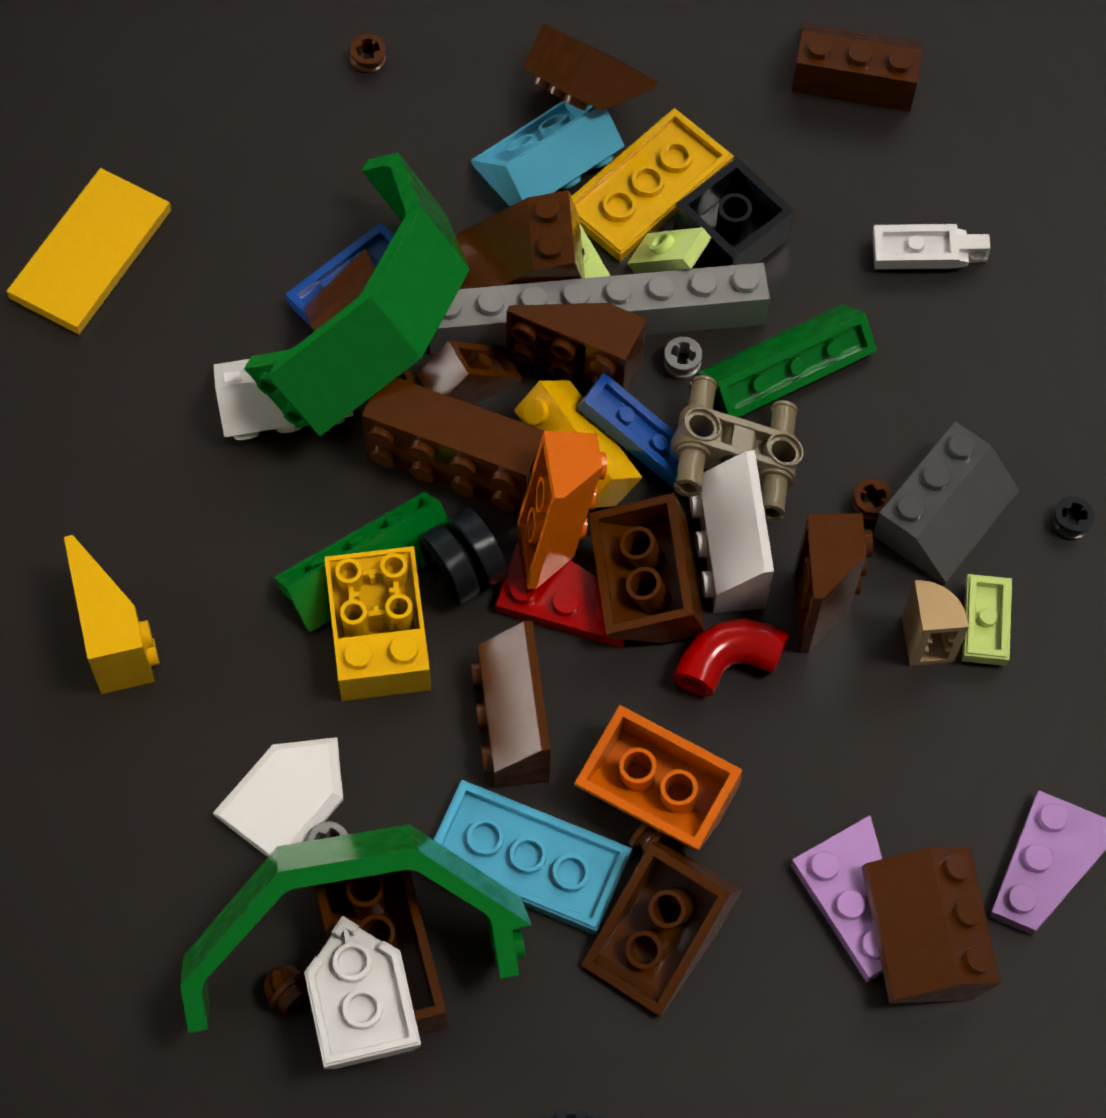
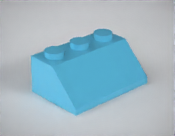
(549, 152)

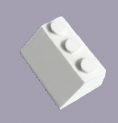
(244, 406)
(733, 536)

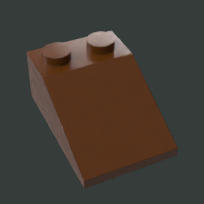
(525, 244)
(661, 926)

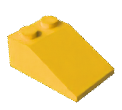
(114, 638)

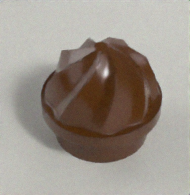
(285, 988)

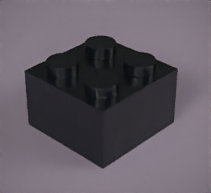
(738, 214)

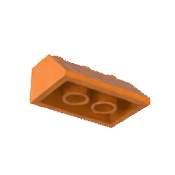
(558, 501)
(660, 778)

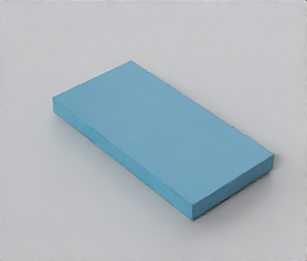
(535, 855)

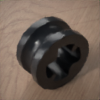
(1066, 530)

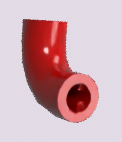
(725, 646)

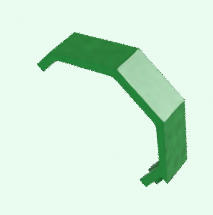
(385, 325)
(345, 859)

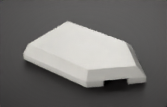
(285, 794)
(360, 999)

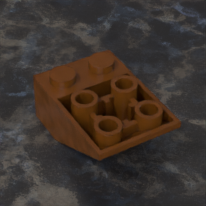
(578, 340)

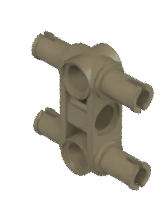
(712, 437)

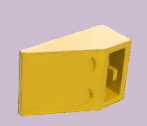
(377, 623)

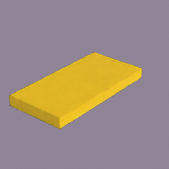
(646, 182)
(89, 251)

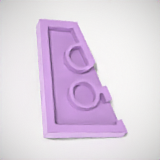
(1048, 861)
(838, 888)

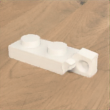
(927, 246)

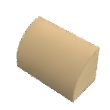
(933, 624)

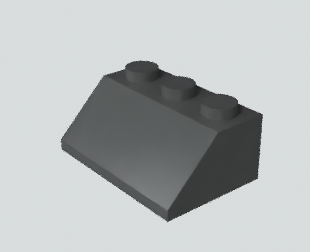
(947, 504)

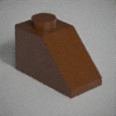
(469, 371)

